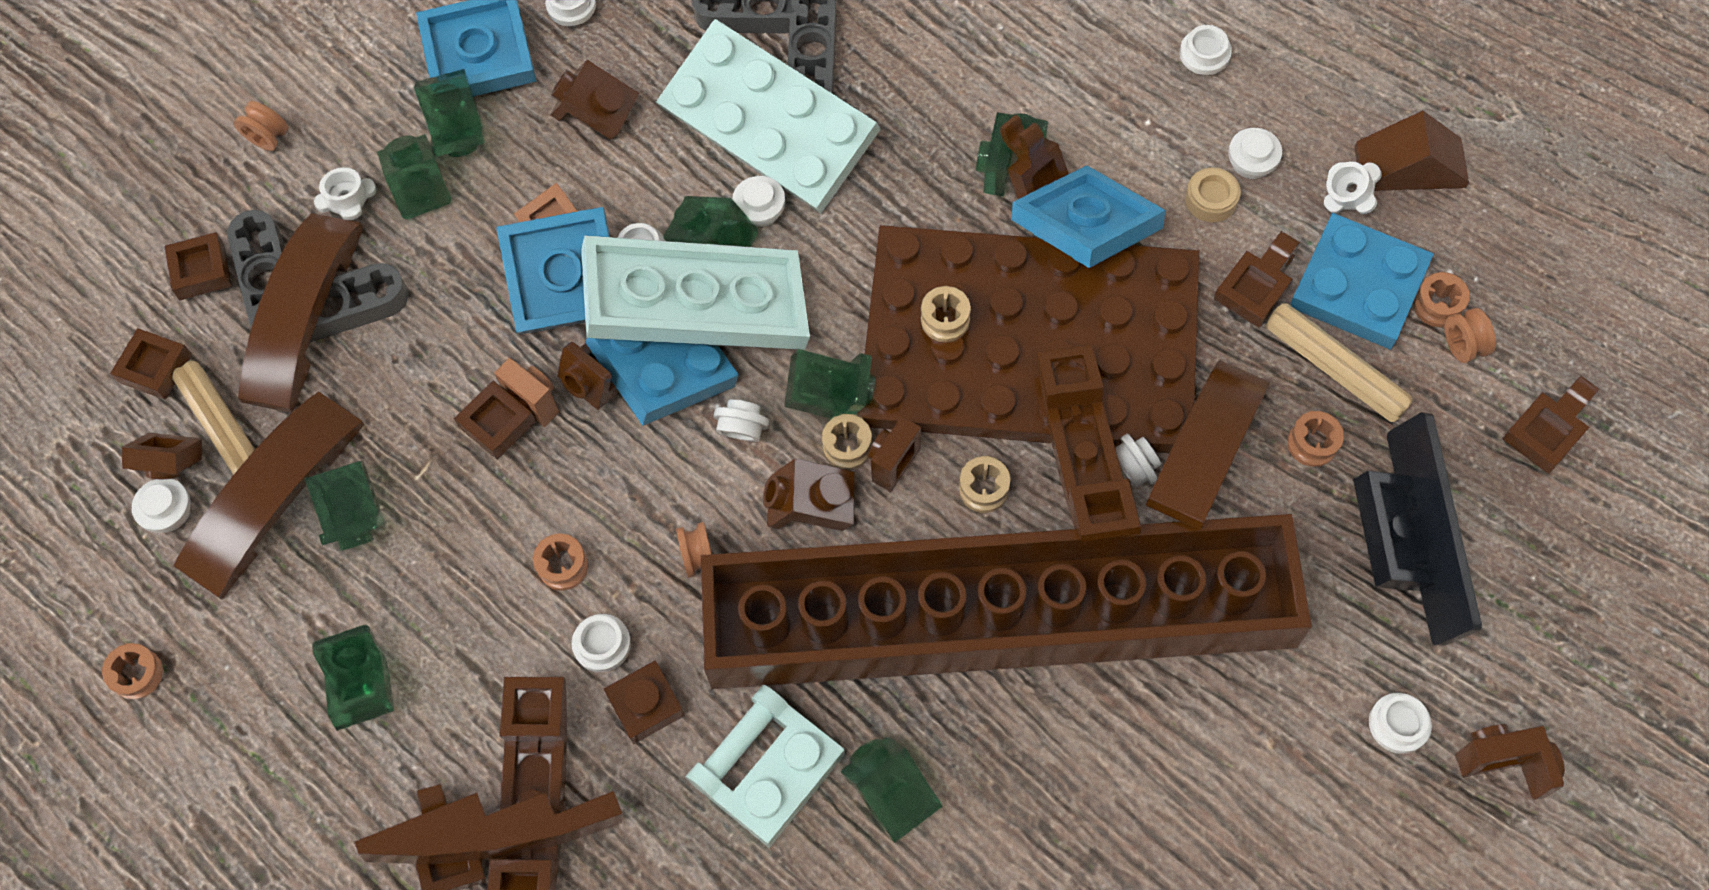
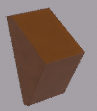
(1415, 155)

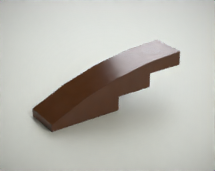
(465, 834)

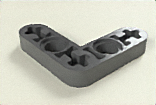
(788, 17)
(363, 280)

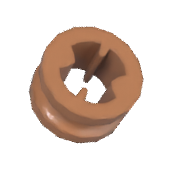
(261, 125)
(1443, 285)
(1470, 335)
(1315, 455)
(553, 545)
(693, 545)
(126, 654)

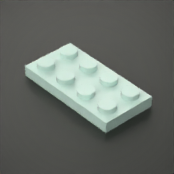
(768, 115)
(693, 293)

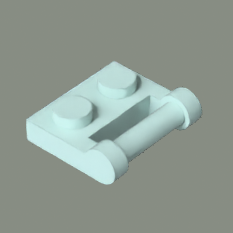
(780, 779)

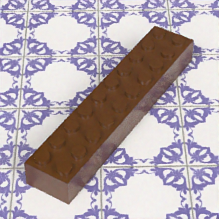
(1001, 602)

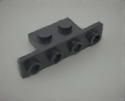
(1416, 531)

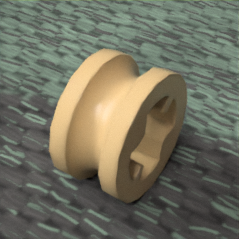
(944, 297)
(843, 425)
(984, 466)

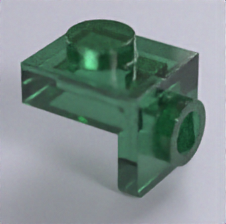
(450, 114)
(996, 156)
(413, 175)
(711, 222)
(828, 384)
(345, 505)
(354, 676)
(891, 786)

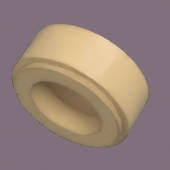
(1212, 194)

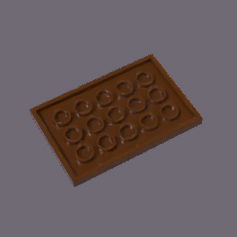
(1026, 301)

